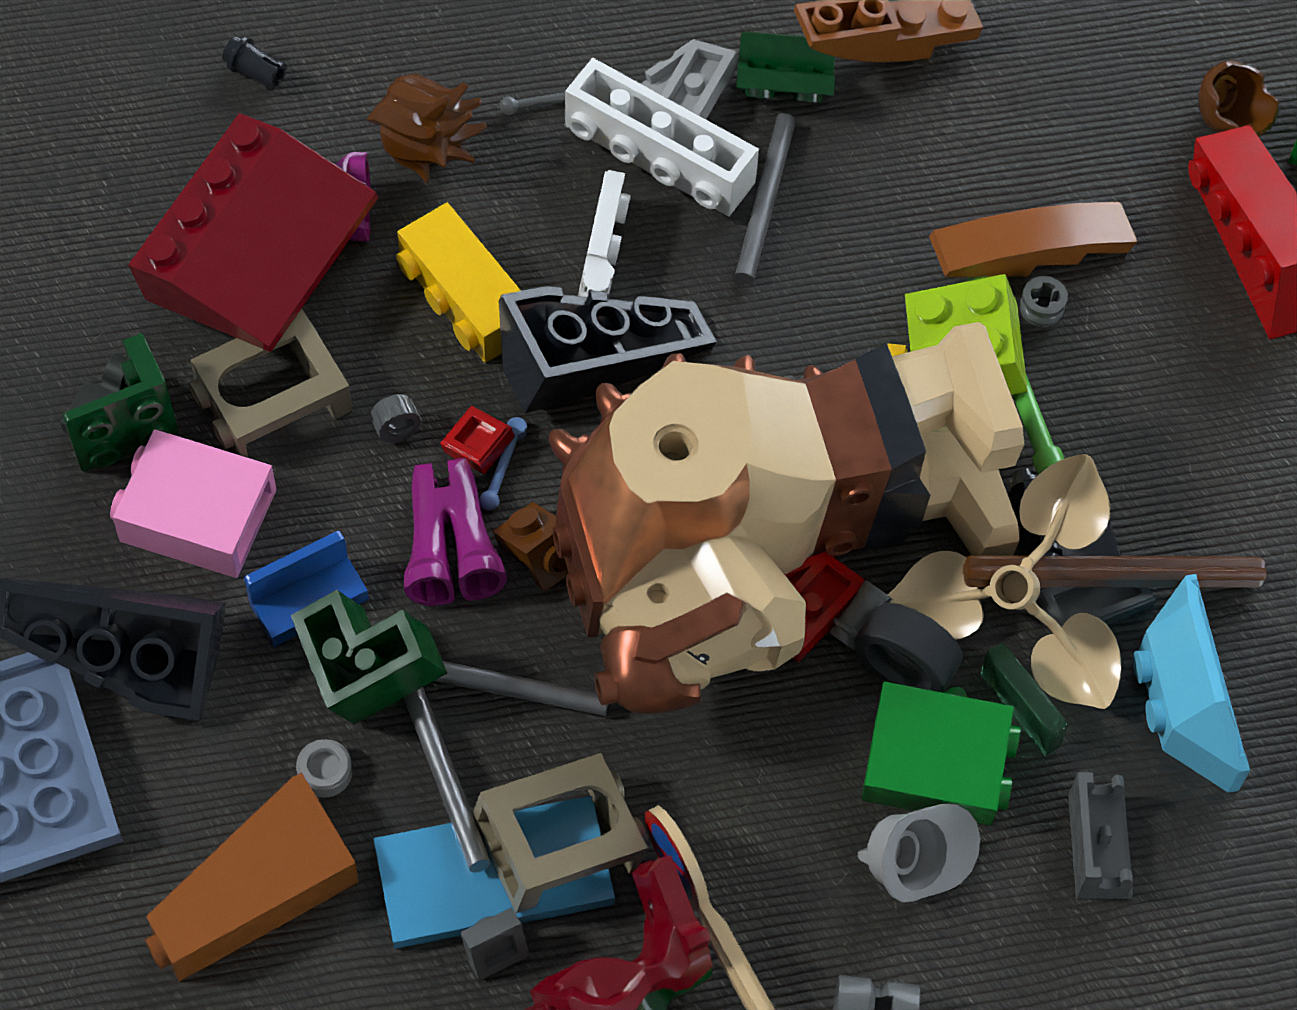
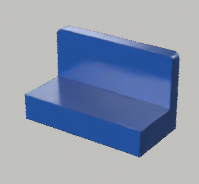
(299, 581)

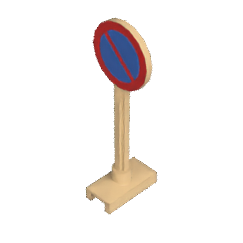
(670, 841)

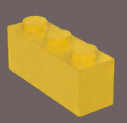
(457, 277)

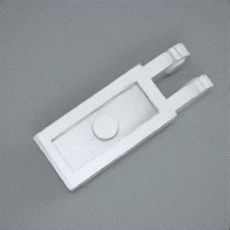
(603, 244)

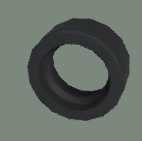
(908, 648)

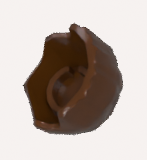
(1236, 97)

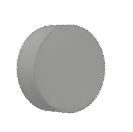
(325, 767)

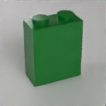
(940, 751)

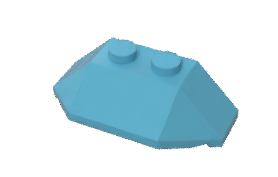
(1189, 691)

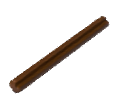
(1126, 571)

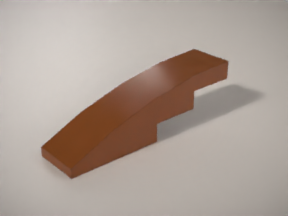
(1032, 237)

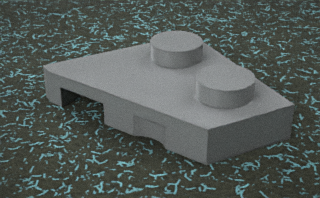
(693, 76)

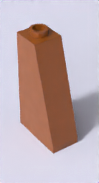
(253, 882)

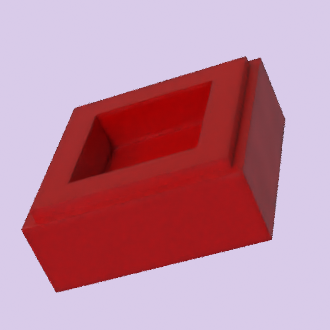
(478, 439)

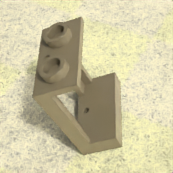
(242, 425)
(510, 853)

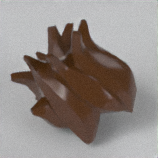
(425, 123)

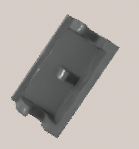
(1100, 839)

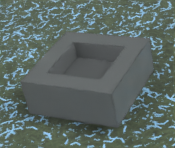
(495, 943)

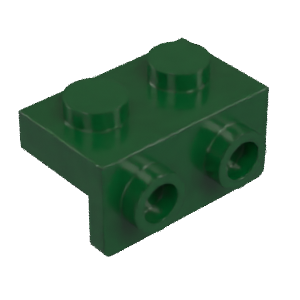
(783, 64)

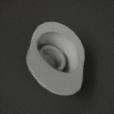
(923, 851)

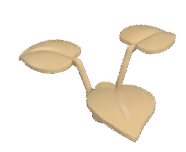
(1080, 658)

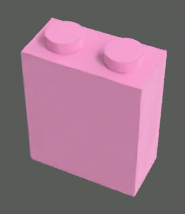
(193, 503)

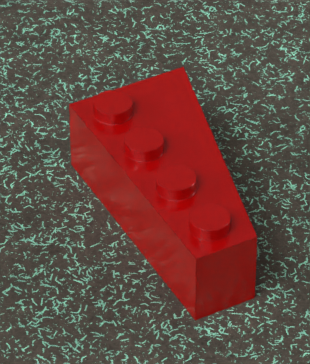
(1255, 219)

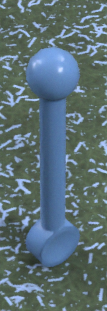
(489, 499)

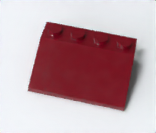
(251, 234)

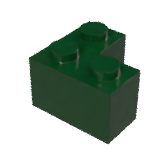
(363, 665)

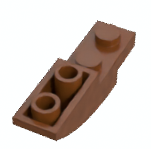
(886, 29)

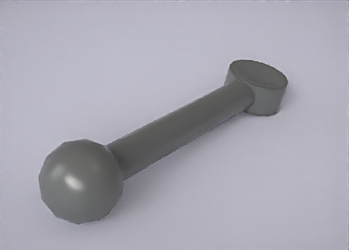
(510, 105)

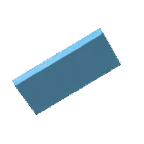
(437, 896)

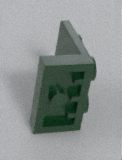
(124, 419)

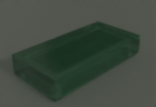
(1031, 705)

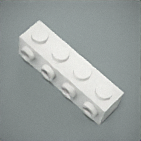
(660, 137)

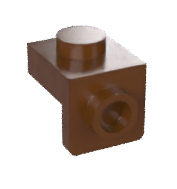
(530, 539)

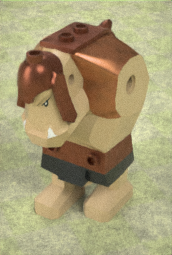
(737, 475)

